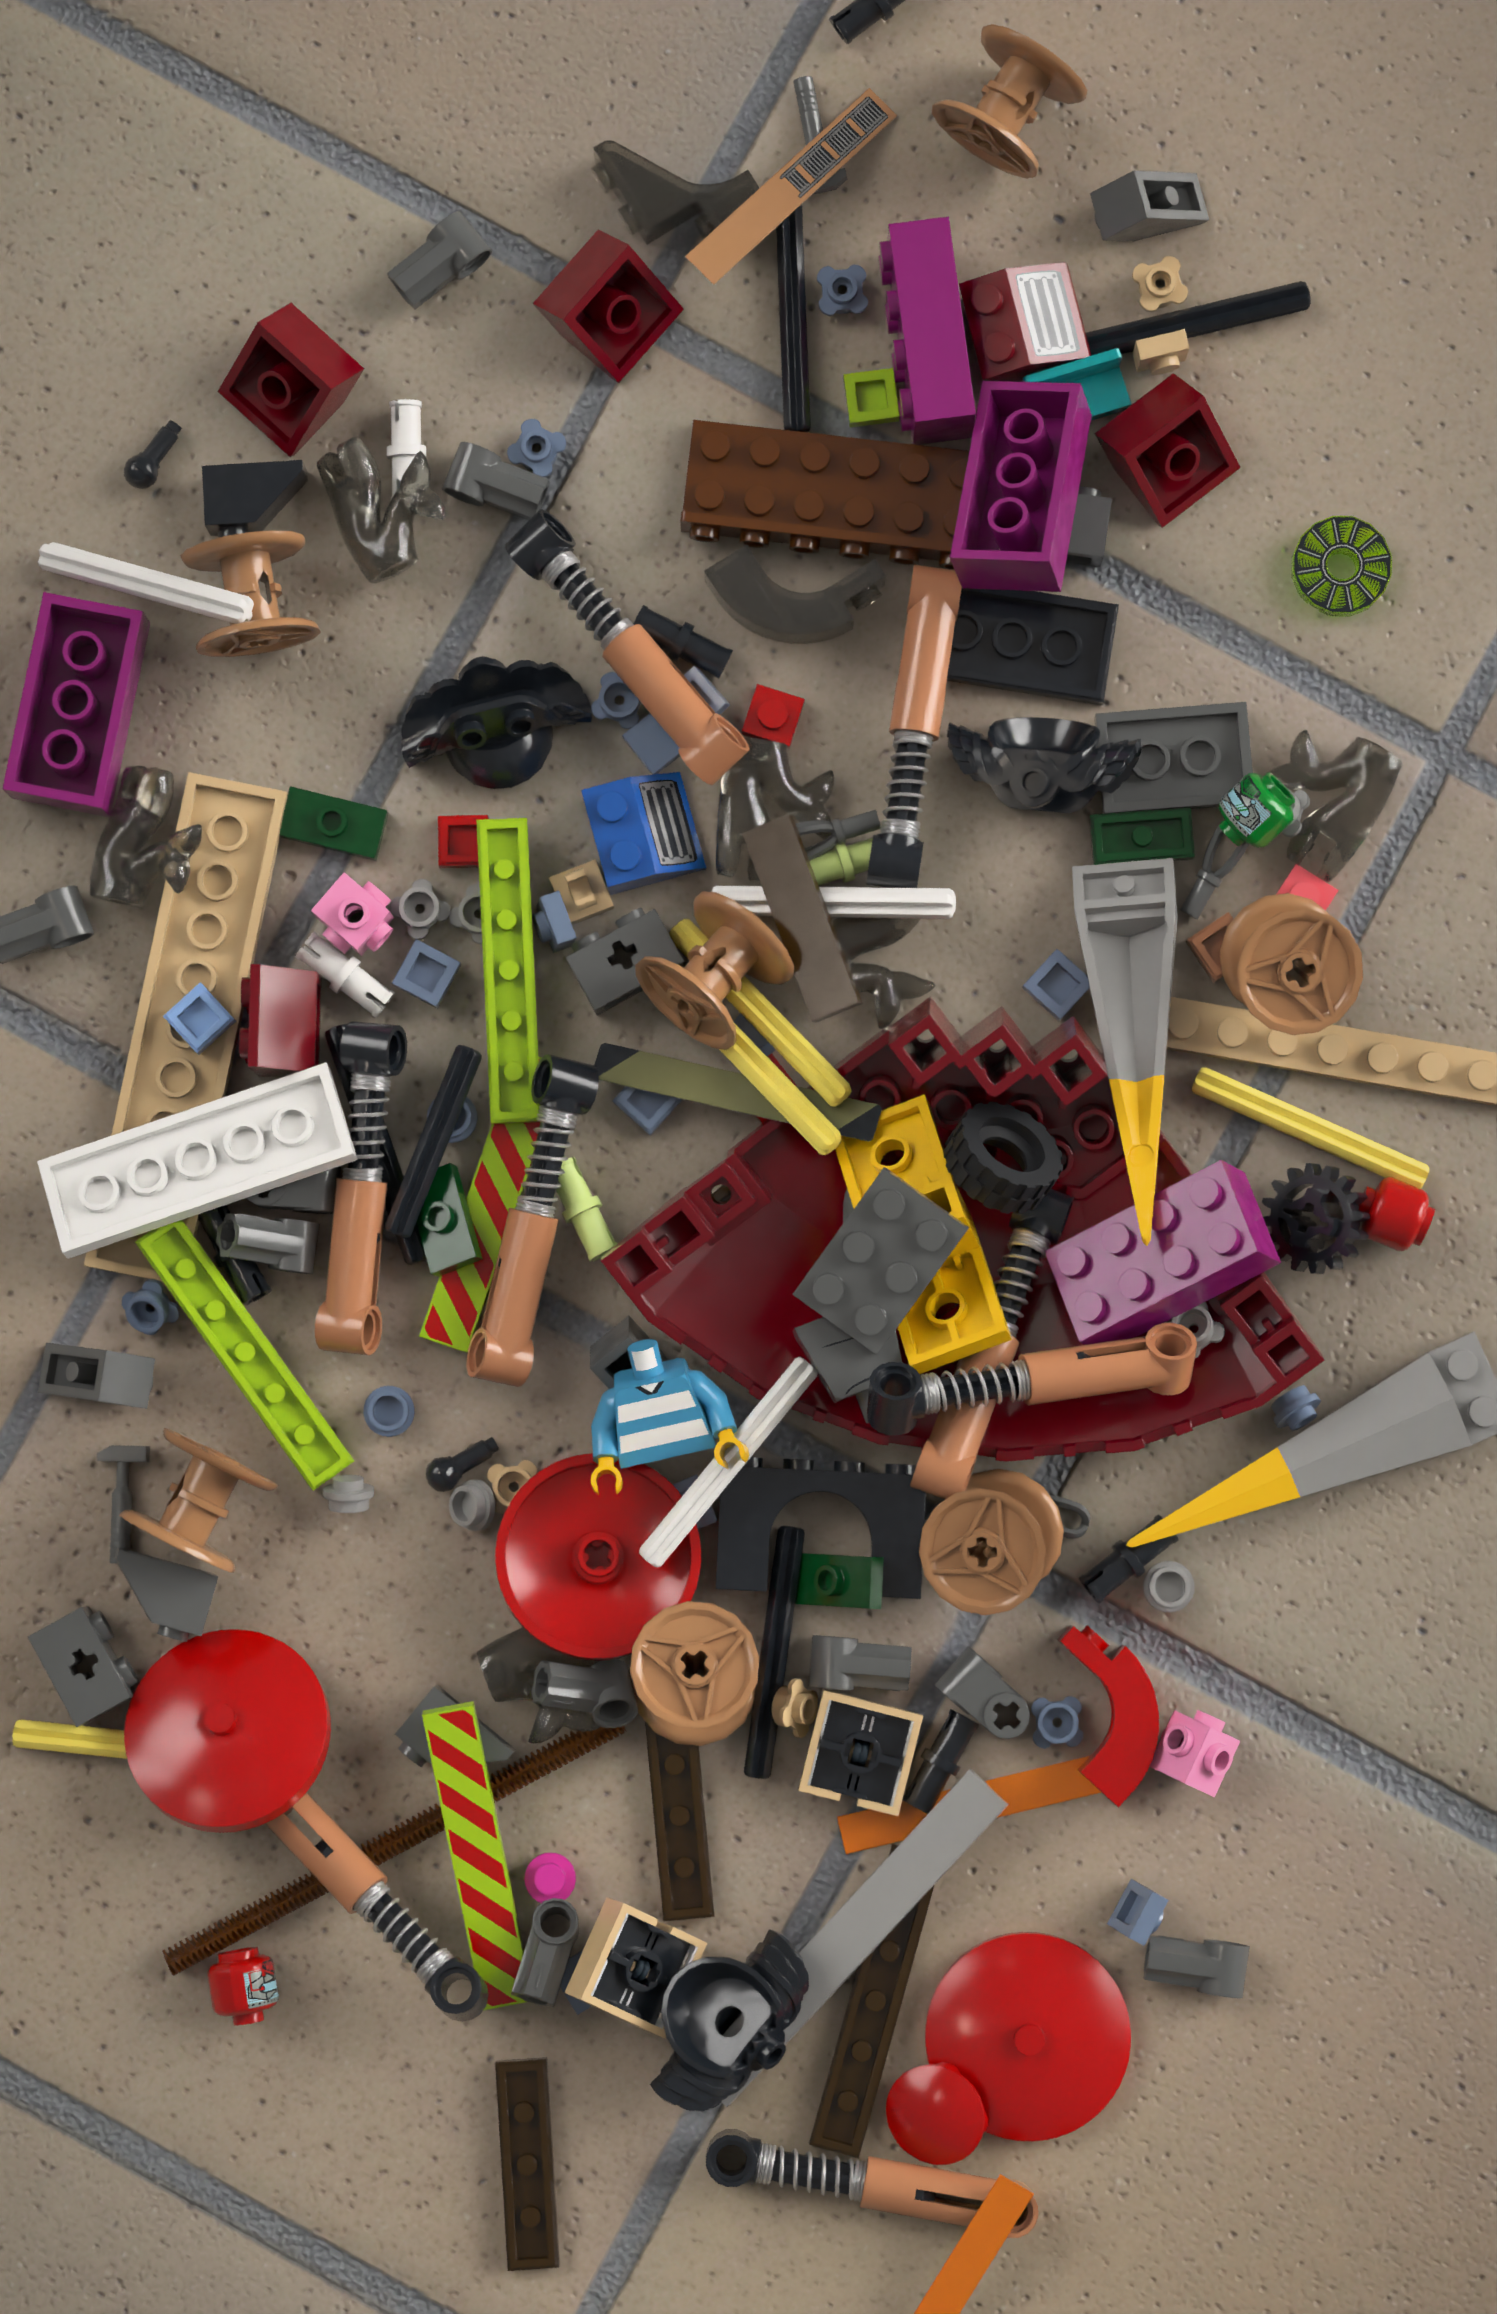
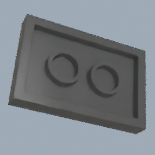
(1185, 756)
(880, 1260)

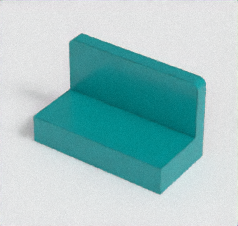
(1099, 378)

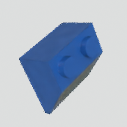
(643, 830)

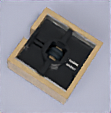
(872, 1775)
(631, 1965)

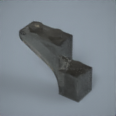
(659, 200)

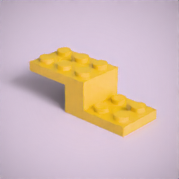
(965, 1273)

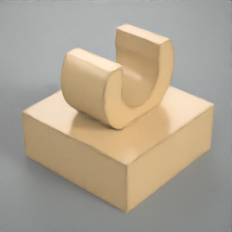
(583, 891)

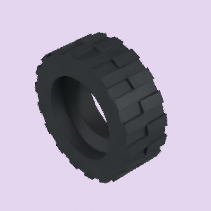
(985, 1176)

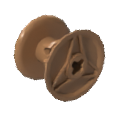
(1009, 101)
(244, 562)
(735, 947)
(1291, 964)
(198, 1501)
(991, 1542)
(692, 1639)

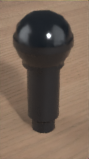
(142, 469)
(445, 1472)

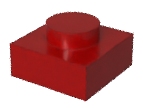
(773, 715)

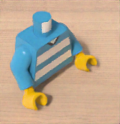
(659, 1414)

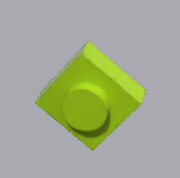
(871, 397)

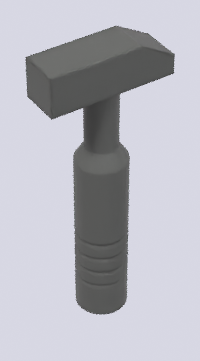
(812, 125)
(122, 1494)

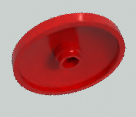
(575, 1560)
(227, 1731)
(1032, 2033)

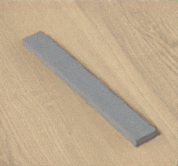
(890, 1895)

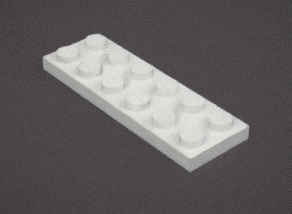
(196, 1160)

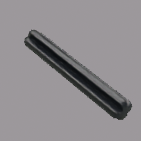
(433, 1141)

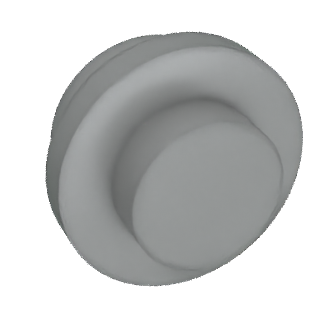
(348, 1494)
(472, 1505)
(1168, 1586)

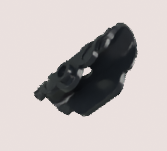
(493, 719)
(1043, 762)
(703, 2005)

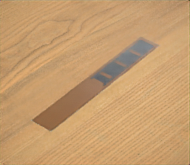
(791, 186)

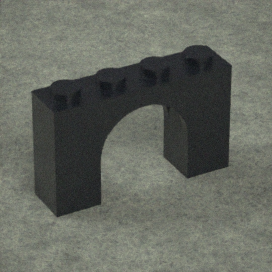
(758, 1495)

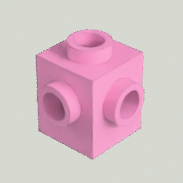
(341, 903)
(1195, 1751)

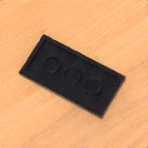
(1033, 643)

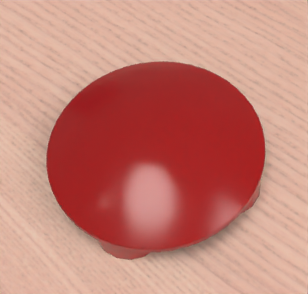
(936, 2114)

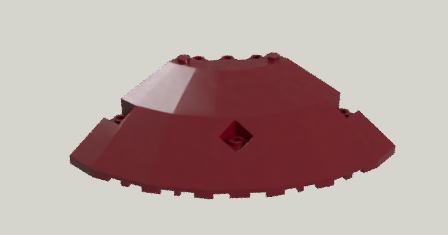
(728, 1268)

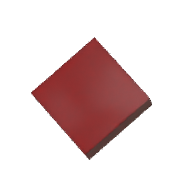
(458, 841)

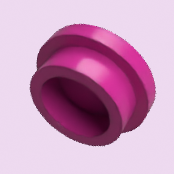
(550, 1877)

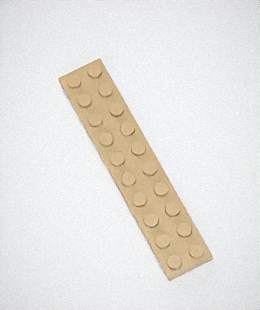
(198, 937)

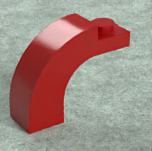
(1134, 1723)

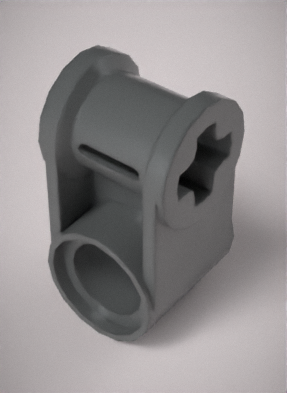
(307, 1195)
(978, 1688)

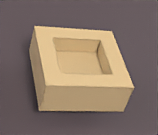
(1161, 352)

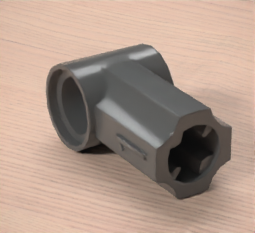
(450, 252)
(481, 478)
(53, 921)
(280, 1243)
(849, 1664)
(600, 1690)
(546, 1956)
(1209, 1966)

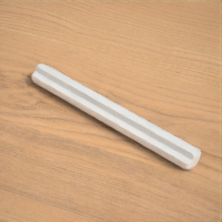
(146, 583)
(860, 901)
(716, 1477)

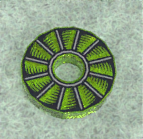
(1348, 537)

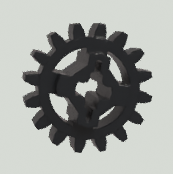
(1324, 1201)

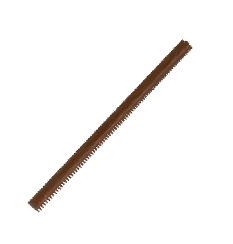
(380, 1850)

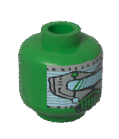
(1256, 810)

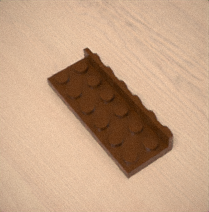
(822, 492)

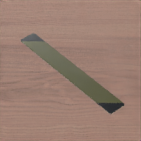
(721, 1088)

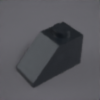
(248, 494)

